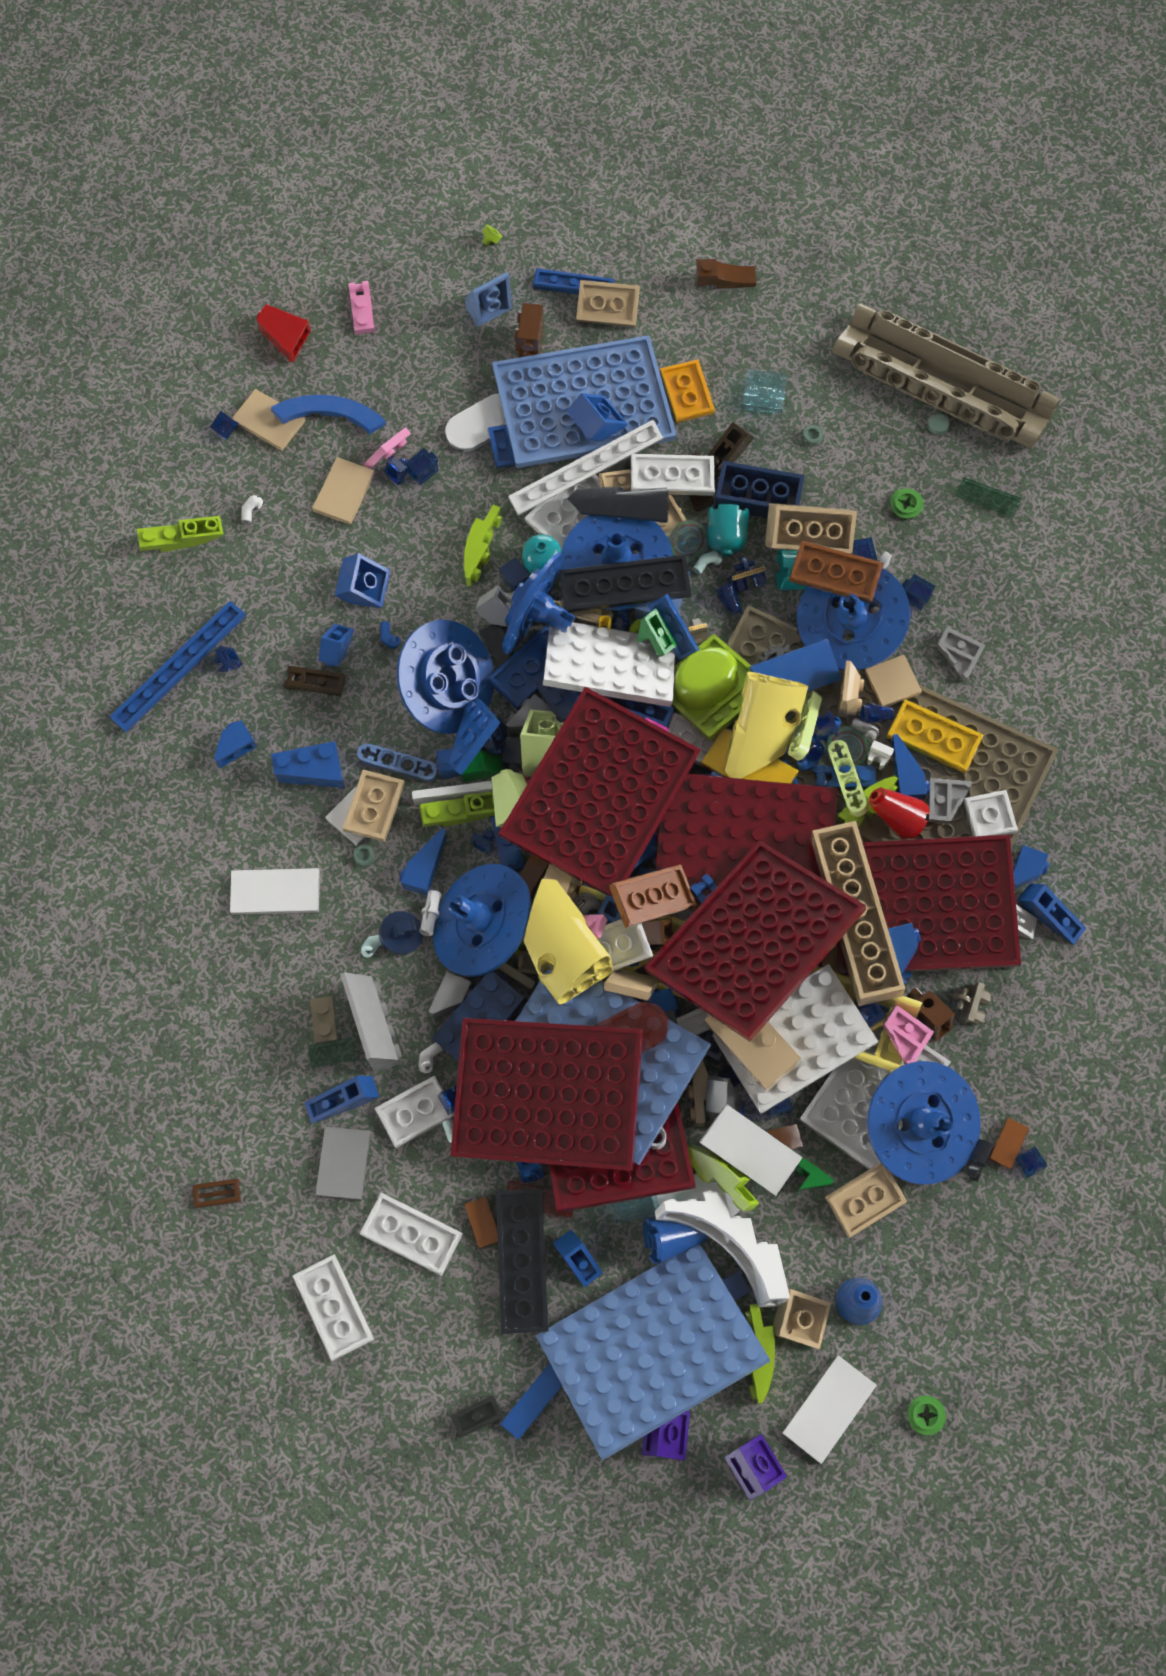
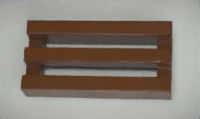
(236, 1191)

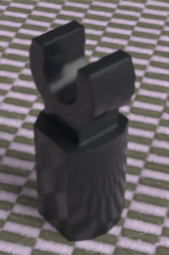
(979, 1159)

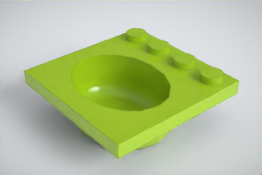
(710, 687)

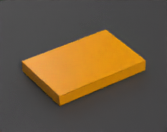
(687, 391)

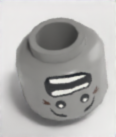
(587, 904)

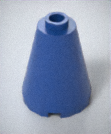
(669, 1238)
(853, 1307)

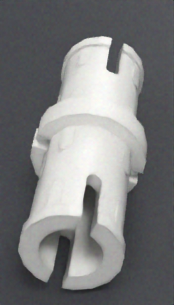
(430, 913)

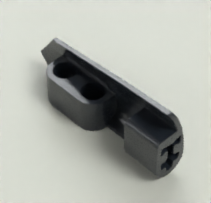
(620, 503)

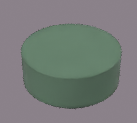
(938, 424)
(812, 435)
(364, 855)

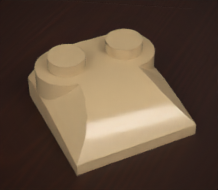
(849, 691)
(802, 1319)

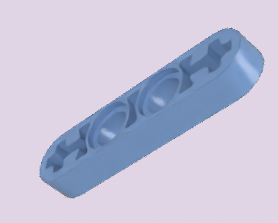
(396, 765)

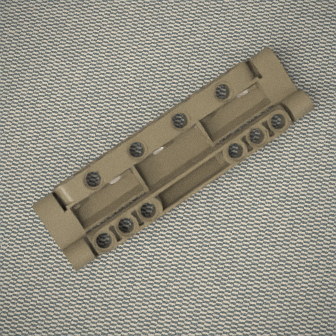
(946, 376)

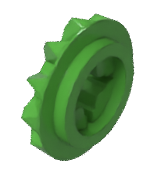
(903, 495)
(934, 1406)

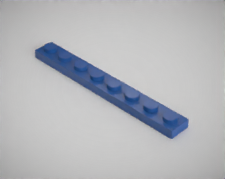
(177, 666)

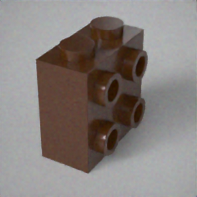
(530, 330)

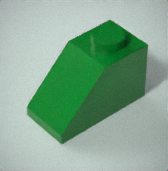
(483, 766)

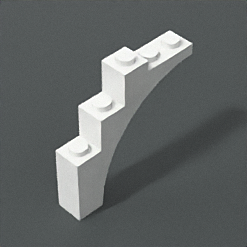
(736, 1235)

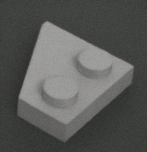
(960, 651)
(945, 798)

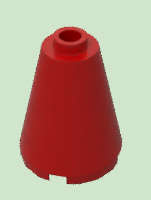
(900, 812)

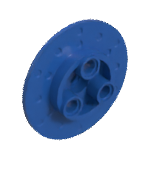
(616, 541)
(534, 603)
(875, 634)
(435, 681)
(482, 920)
(950, 1119)

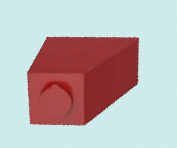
(283, 330)

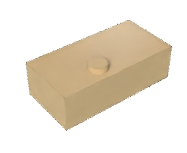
(816, 525)
(765, 1058)

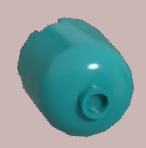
(727, 529)
(538, 552)
(786, 558)

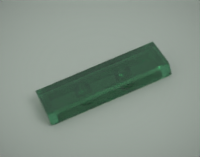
(988, 497)

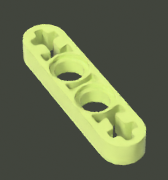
(804, 731)
(846, 778)

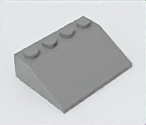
(371, 1021)

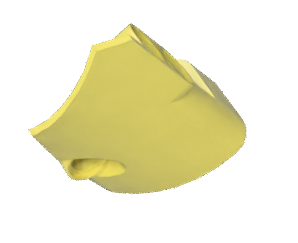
(762, 729)
(563, 943)

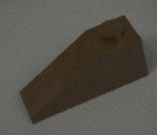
(730, 446)

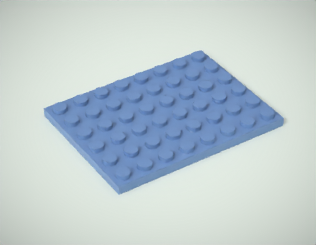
(543, 386)
(663, 1068)
(651, 1350)

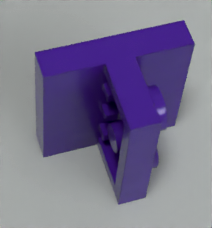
(668, 1439)
(755, 1467)

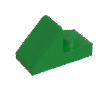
(654, 629)
(815, 1177)

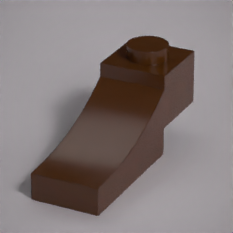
(724, 275)

